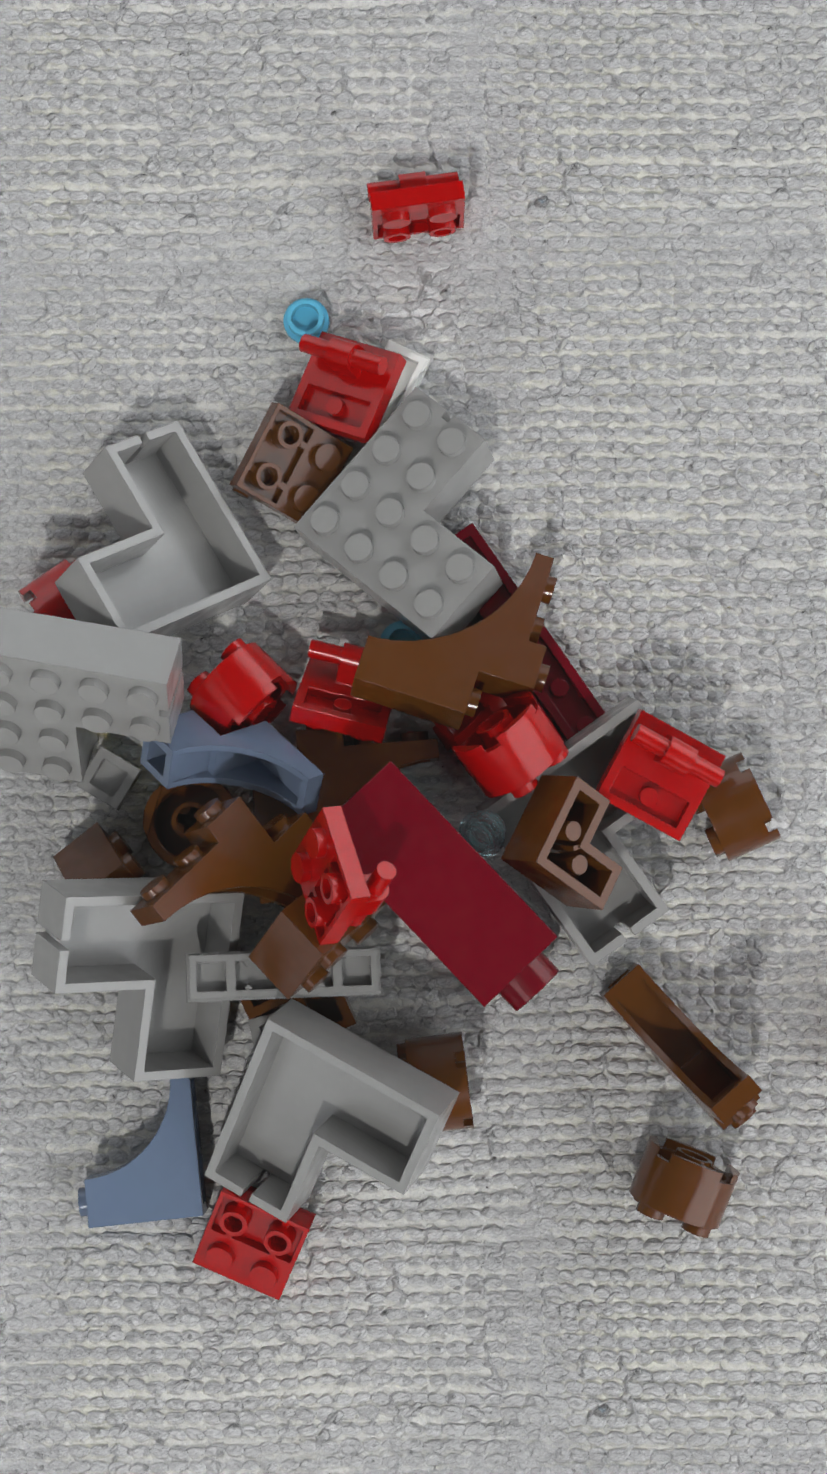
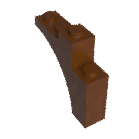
(447, 674)
(347, 767)
(228, 856)
(682, 1049)

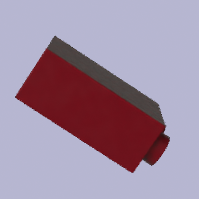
(449, 892)

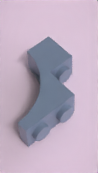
(244, 758)

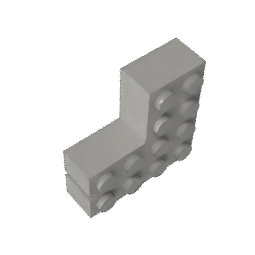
(386, 514)
(178, 544)
(78, 680)
(633, 897)
(102, 947)
(320, 1093)

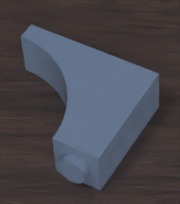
(162, 1180)

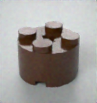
(166, 812)
(737, 812)
(444, 1060)
(682, 1185)

